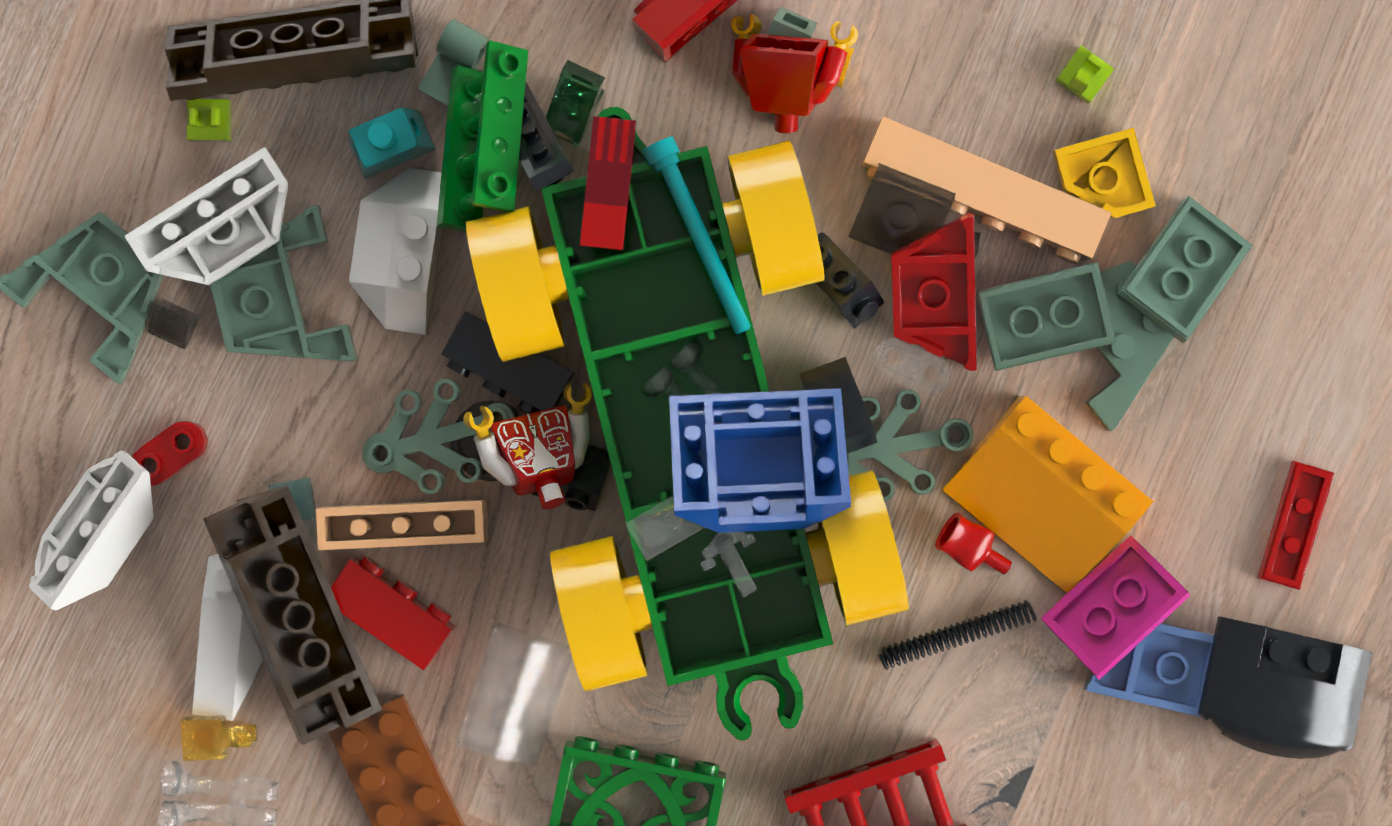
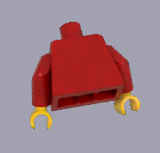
(787, 72)

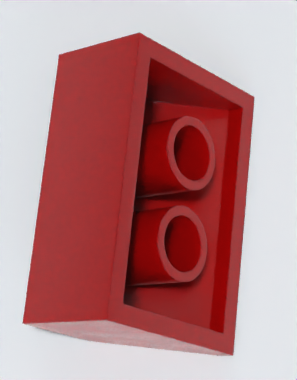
(674, 23)

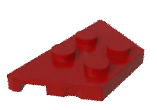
(937, 292)

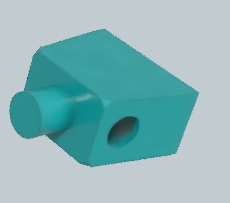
(389, 141)

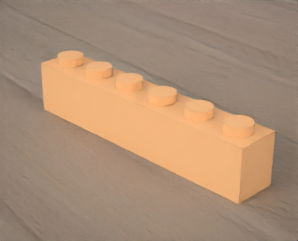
(992, 191)

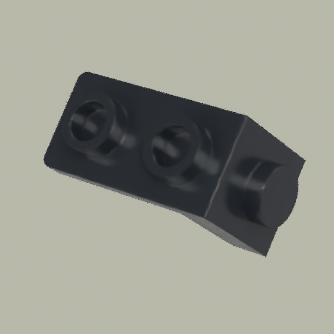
(847, 284)

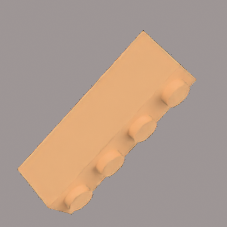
(402, 524)

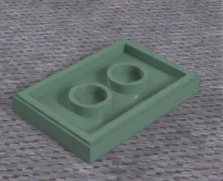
(1185, 269)
(1046, 316)

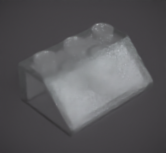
(515, 696)

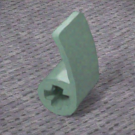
(456, 46)

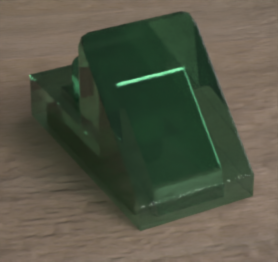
(574, 102)

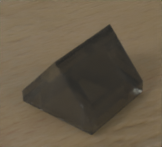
(172, 323)

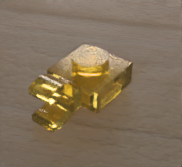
(209, 737)

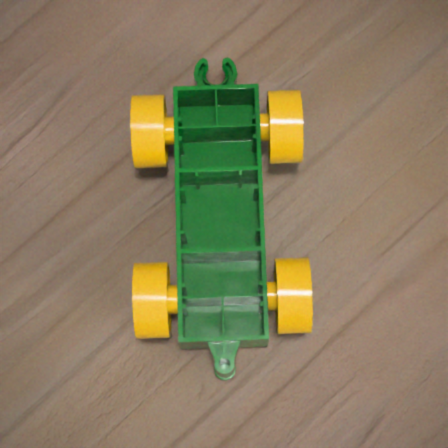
(630, 320)

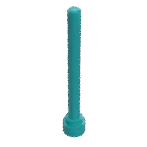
(665, 159)

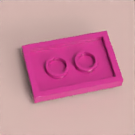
(1115, 607)

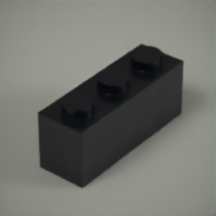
(530, 378)

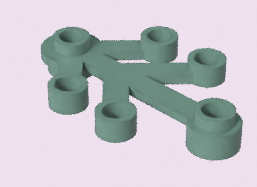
(427, 439)
(888, 446)

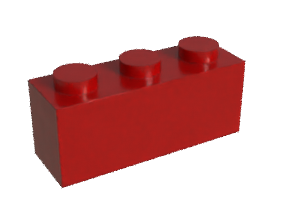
(391, 611)

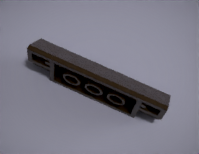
(289, 47)
(292, 613)

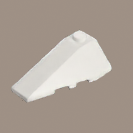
(226, 649)

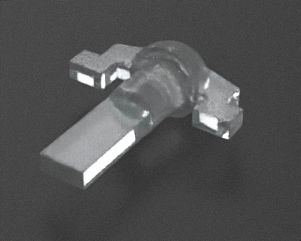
(724, 545)

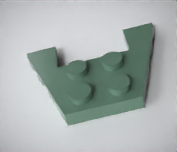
(103, 273)
(262, 307)
(1133, 356)

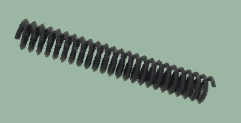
(955, 630)

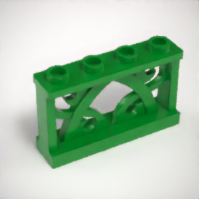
(638, 769)

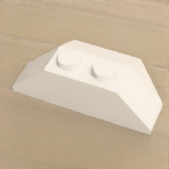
(216, 224)
(399, 250)
(93, 531)

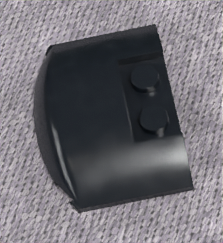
(1283, 690)

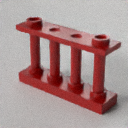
(885, 775)

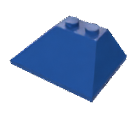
(759, 459)

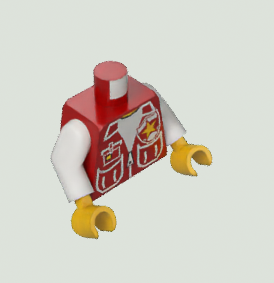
(535, 449)

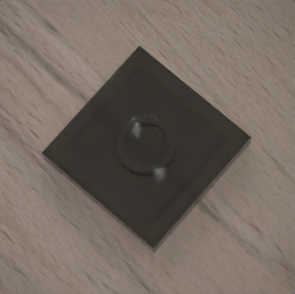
(899, 210)

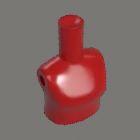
(970, 545)

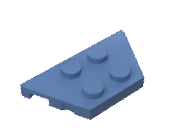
(1161, 670)

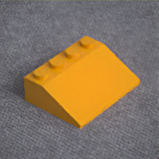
(1046, 494)

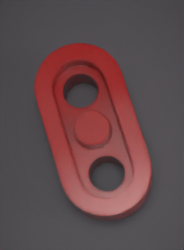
(168, 454)

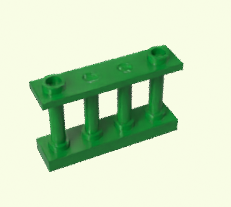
(482, 137)

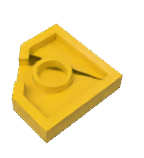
(1106, 173)

